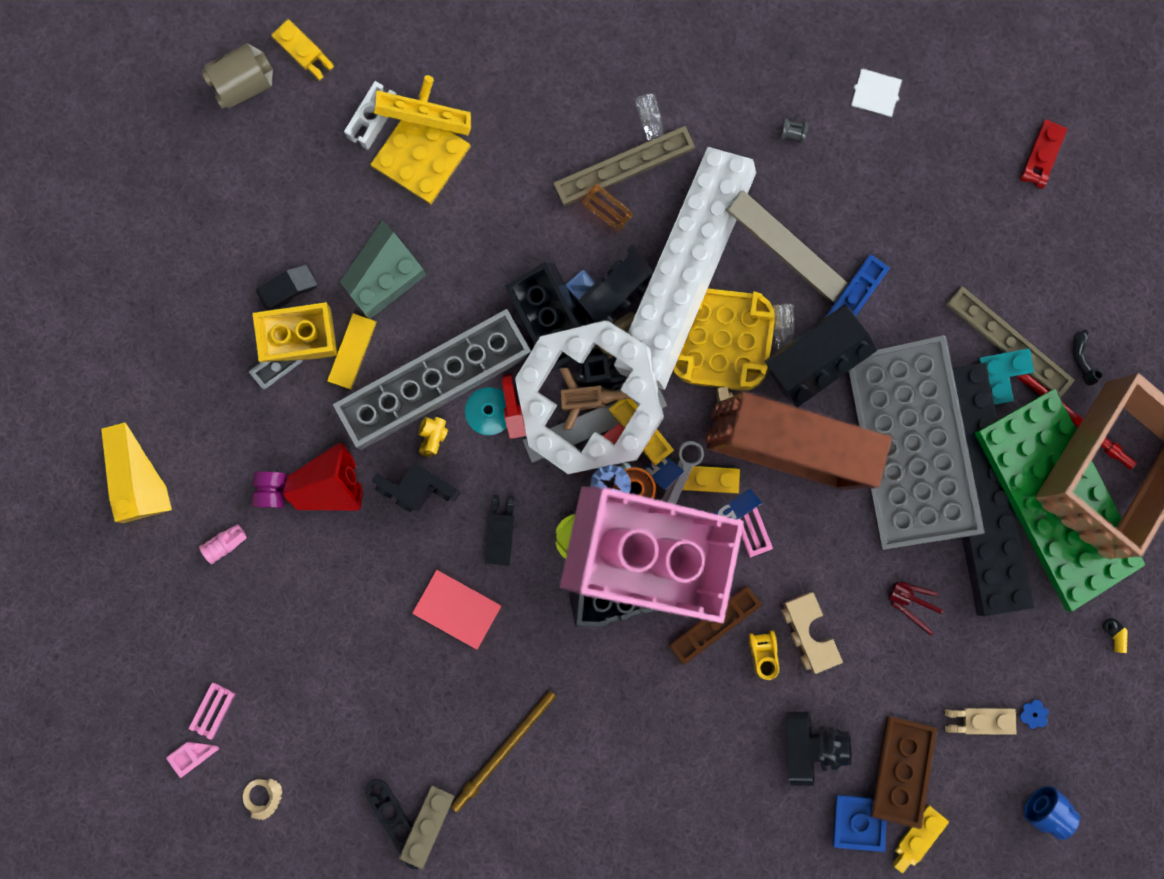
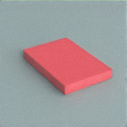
(457, 609)

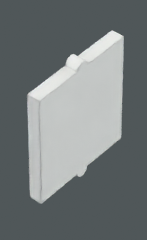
(876, 92)

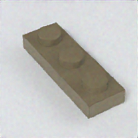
(426, 827)

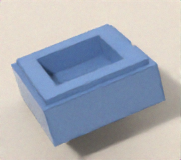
(580, 284)

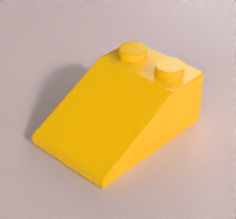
(295, 333)

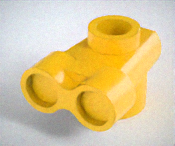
(434, 432)

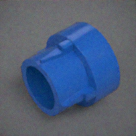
(1051, 813)

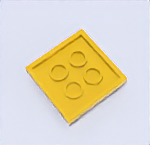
(420, 158)

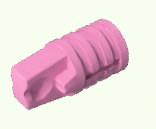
(222, 543)

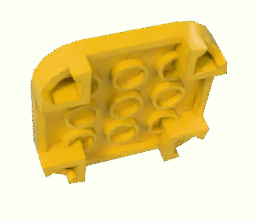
(728, 341)

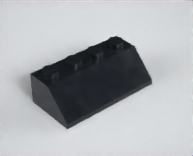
(546, 305)
(820, 356)

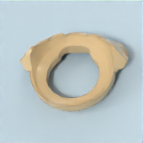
(275, 793)

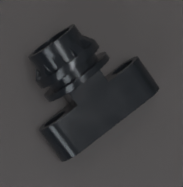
(829, 748)

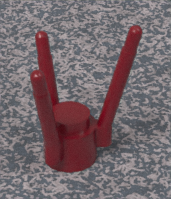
(903, 595)

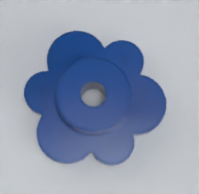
(1027, 715)

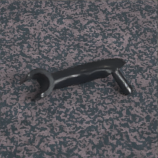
(1090, 376)
(581, 378)

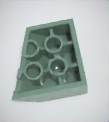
(381, 272)

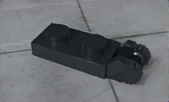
(500, 534)

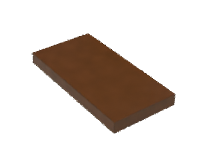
(903, 772)

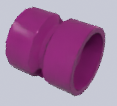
(268, 489)

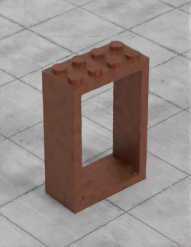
(798, 442)

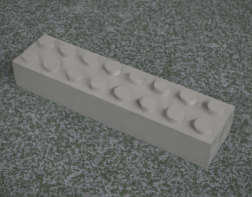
(432, 380)

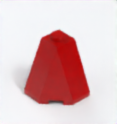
(326, 483)

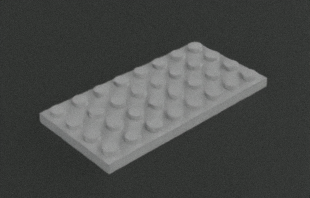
(928, 471)

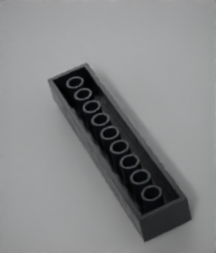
(997, 556)

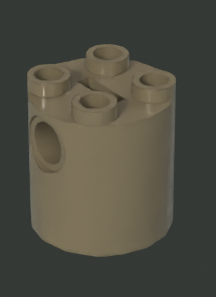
(238, 75)

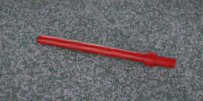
(1112, 449)

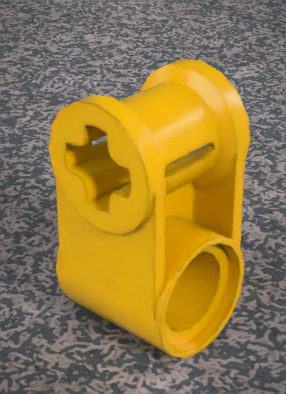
(764, 653)

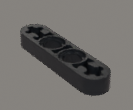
(390, 825)

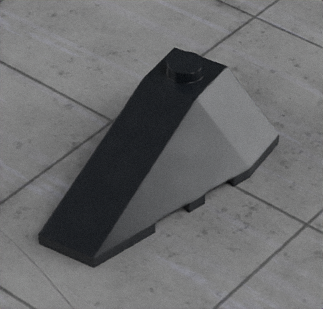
(599, 611)

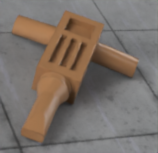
(585, 398)

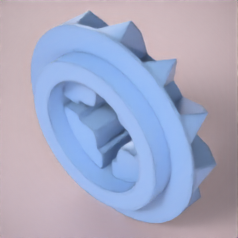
(608, 472)

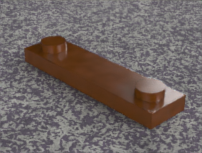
(708, 631)

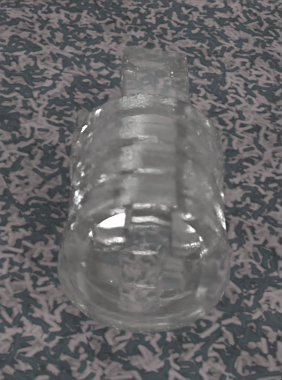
(649, 115)
(784, 324)

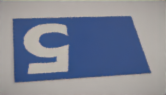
(665, 472)
(740, 506)

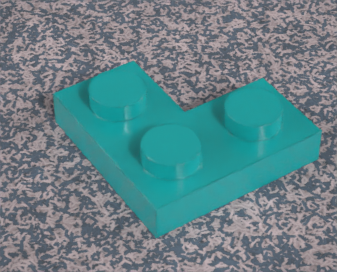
(1002, 367)

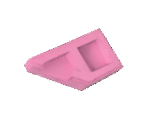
(190, 756)

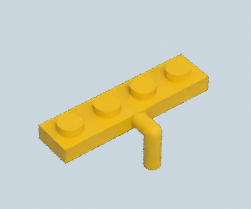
(422, 111)

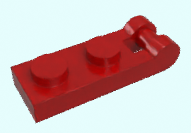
(1044, 153)

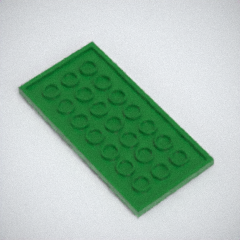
(1022, 454)

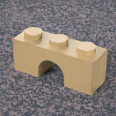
(800, 613)

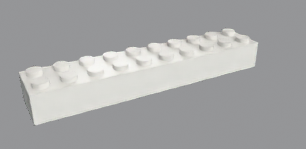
(689, 260)

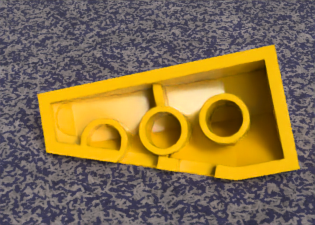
(131, 478)

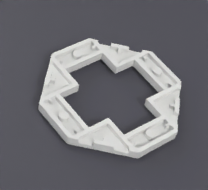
(640, 386)

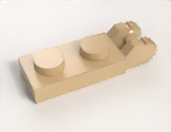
(983, 721)

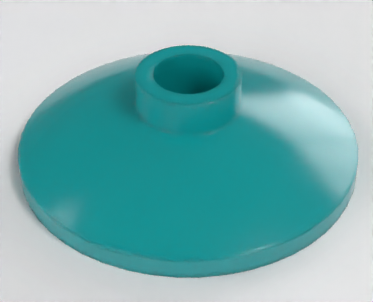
(474, 411)

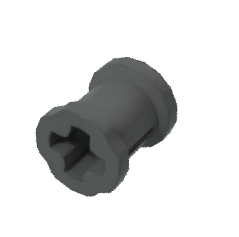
(794, 130)

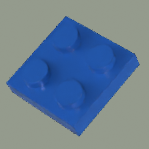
(854, 827)

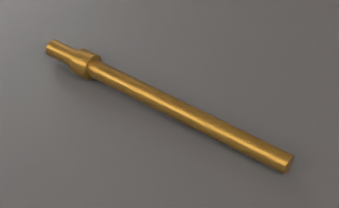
(471, 788)

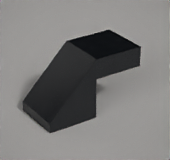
(285, 286)
(602, 370)

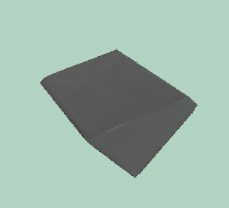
(274, 370)

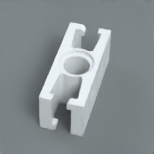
(359, 119)

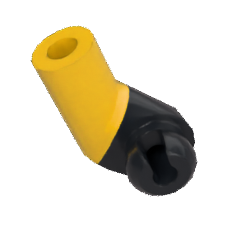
(1118, 633)

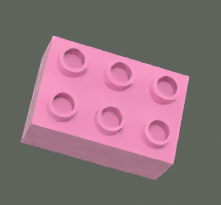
(651, 553)

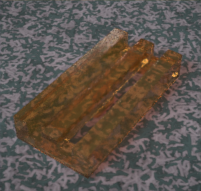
(590, 195)

